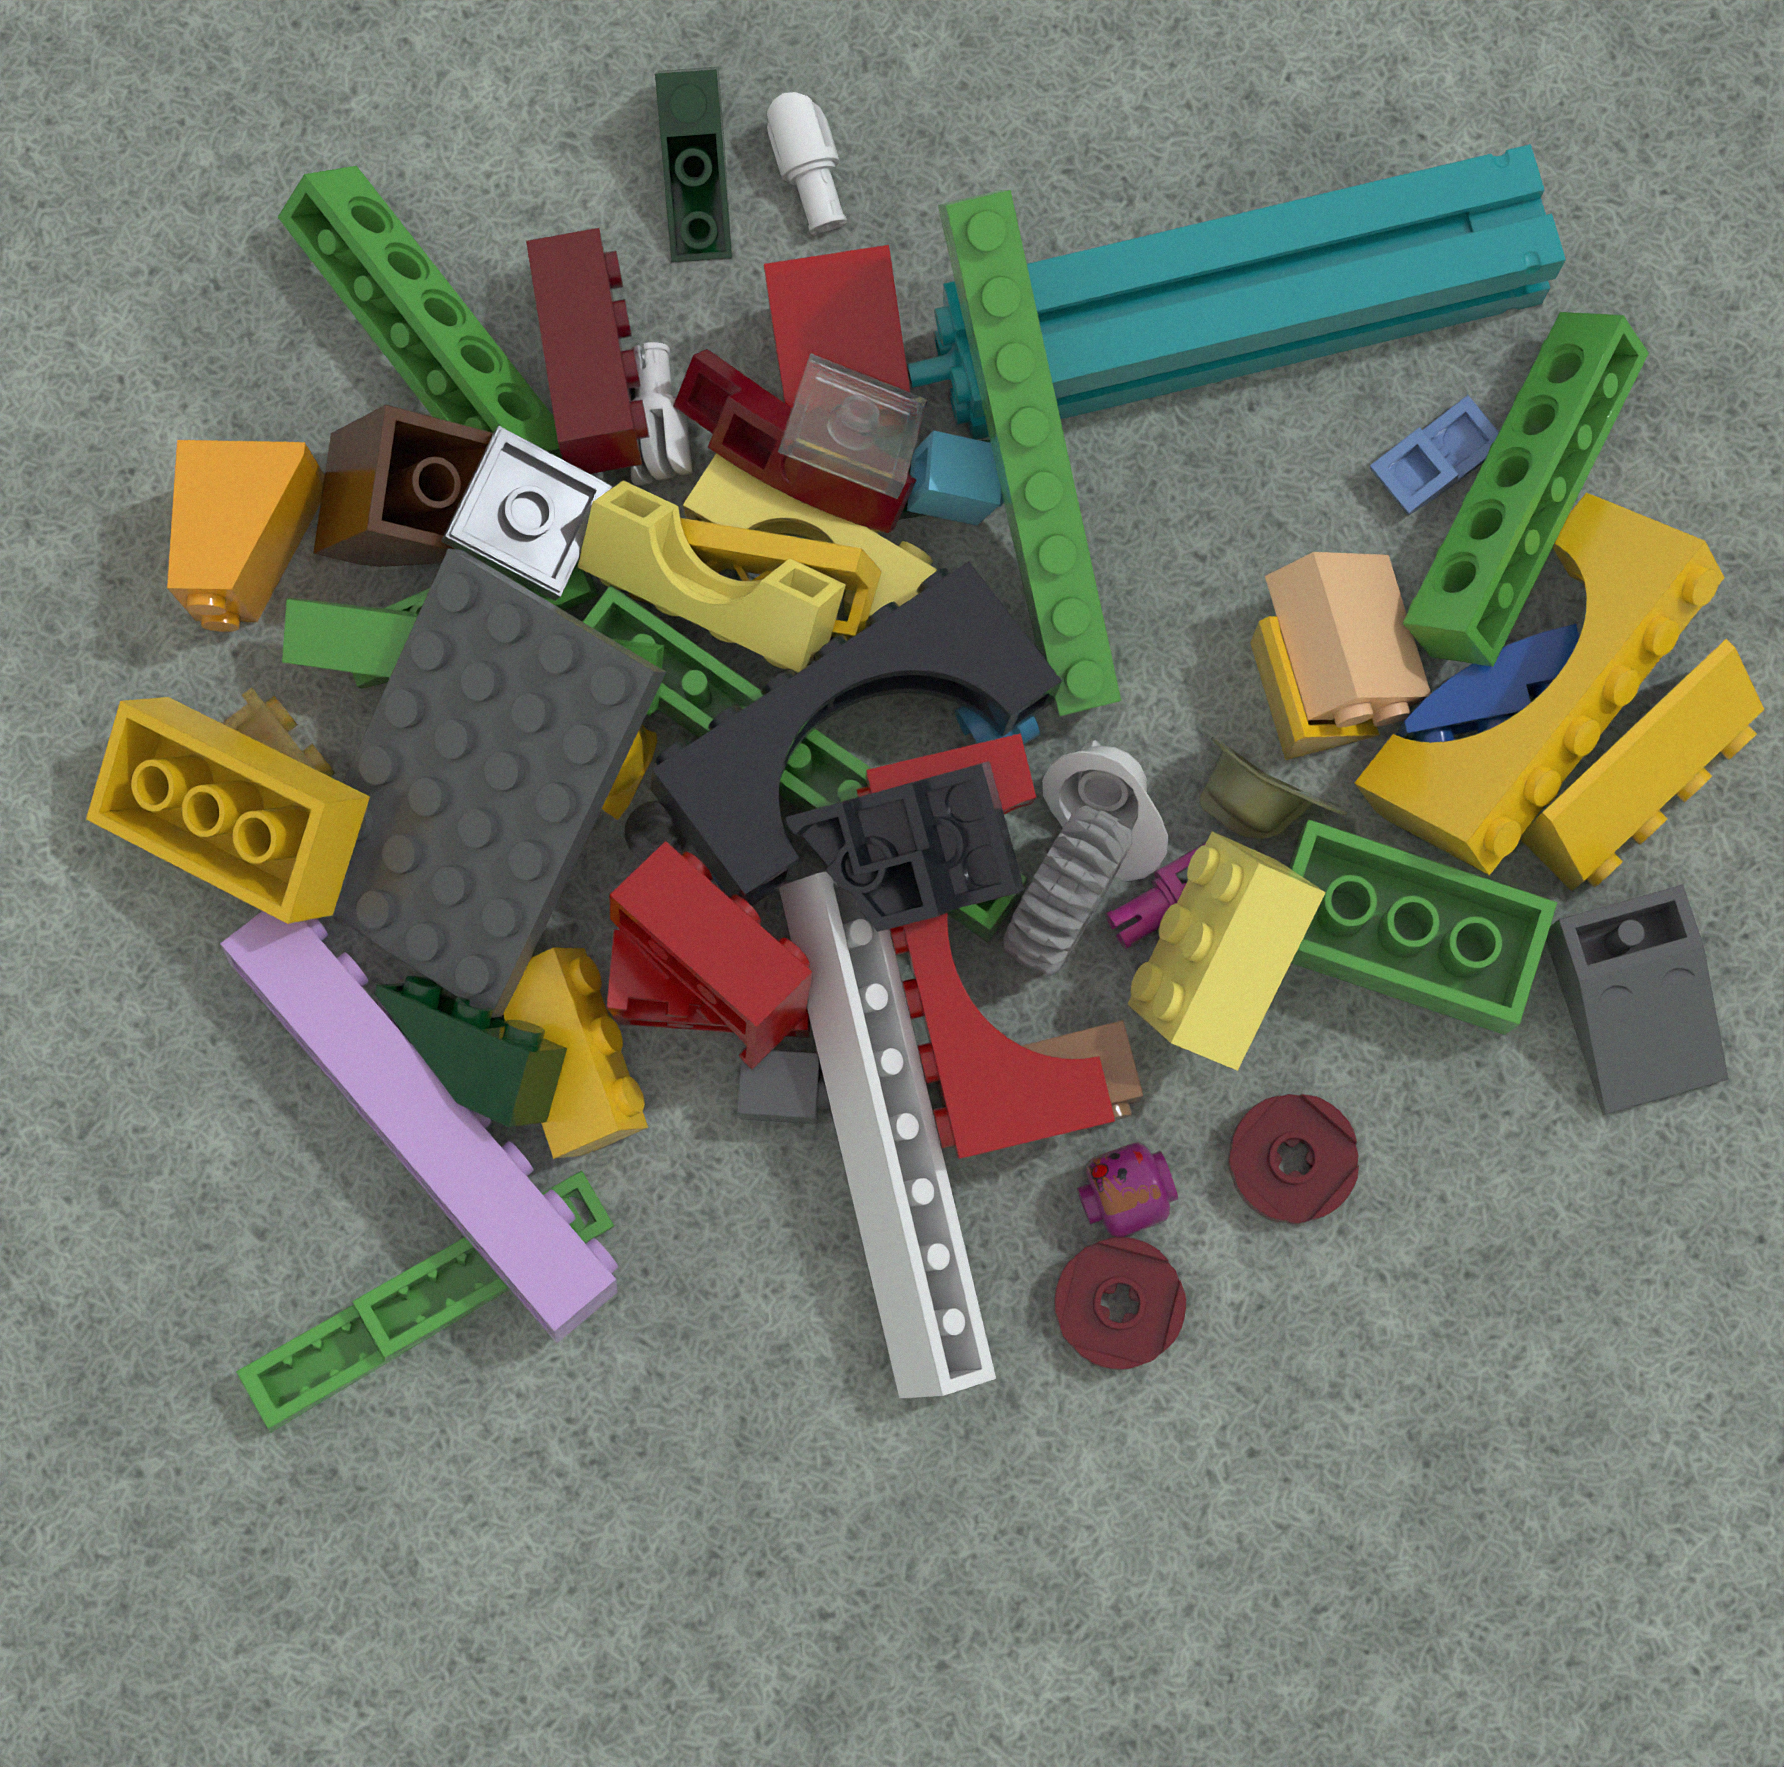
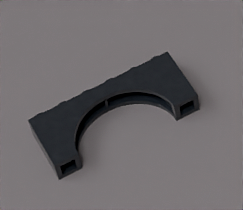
(941, 643)

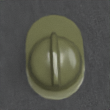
(1252, 800)

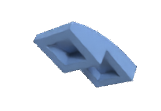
(1437, 456)

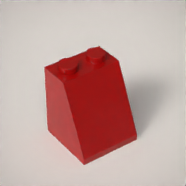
(838, 310)

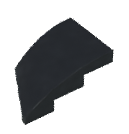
(917, 846)

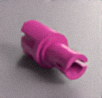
(1152, 904)

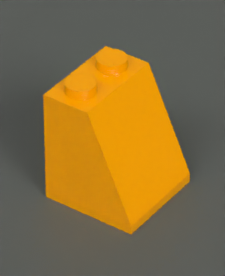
(237, 524)

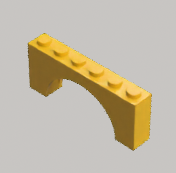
(1489, 787)

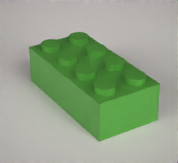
(1420, 929)

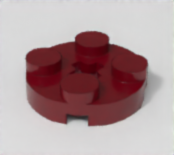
(1331, 1158)
(1150, 1283)

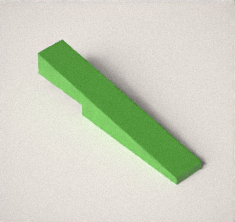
(372, 638)
(389, 1321)

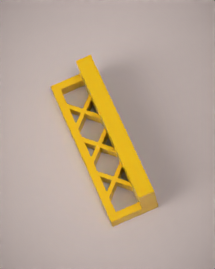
(763, 552)

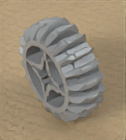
(1067, 890)

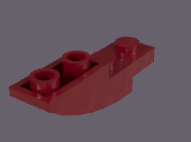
(748, 433)

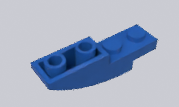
(1489, 695)

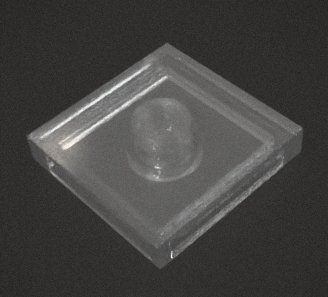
(853, 426)

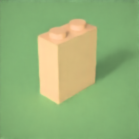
(1348, 638)

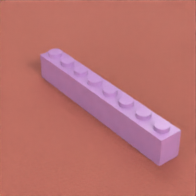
(414, 1115)

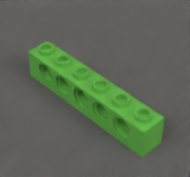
(411, 308)
(1526, 488)

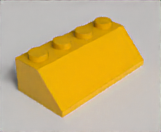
(1645, 769)

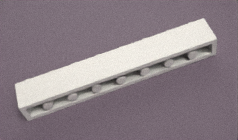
(889, 1143)

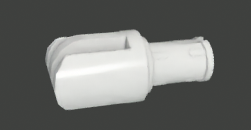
(806, 157)
(669, 445)

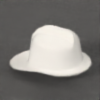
(1112, 783)

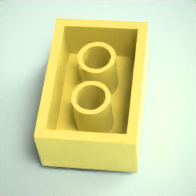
(1224, 950)

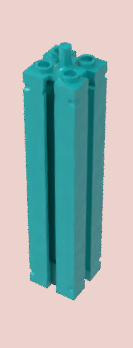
(1275, 286)

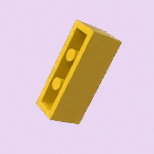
(594, 1093)

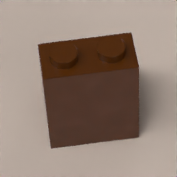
(394, 487)

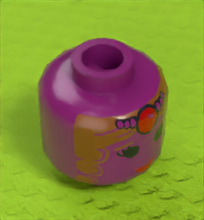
(1128, 1189)

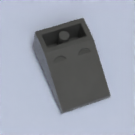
(1640, 998)

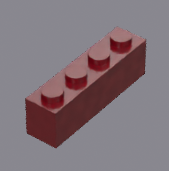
(584, 351)

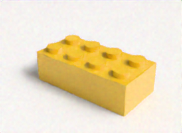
(227, 808)

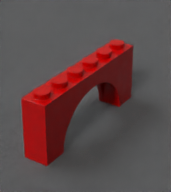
(988, 1083)

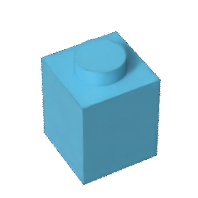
(954, 479)

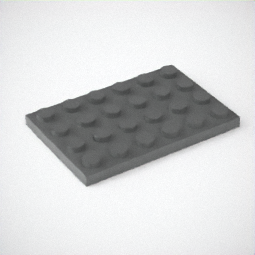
(485, 777)

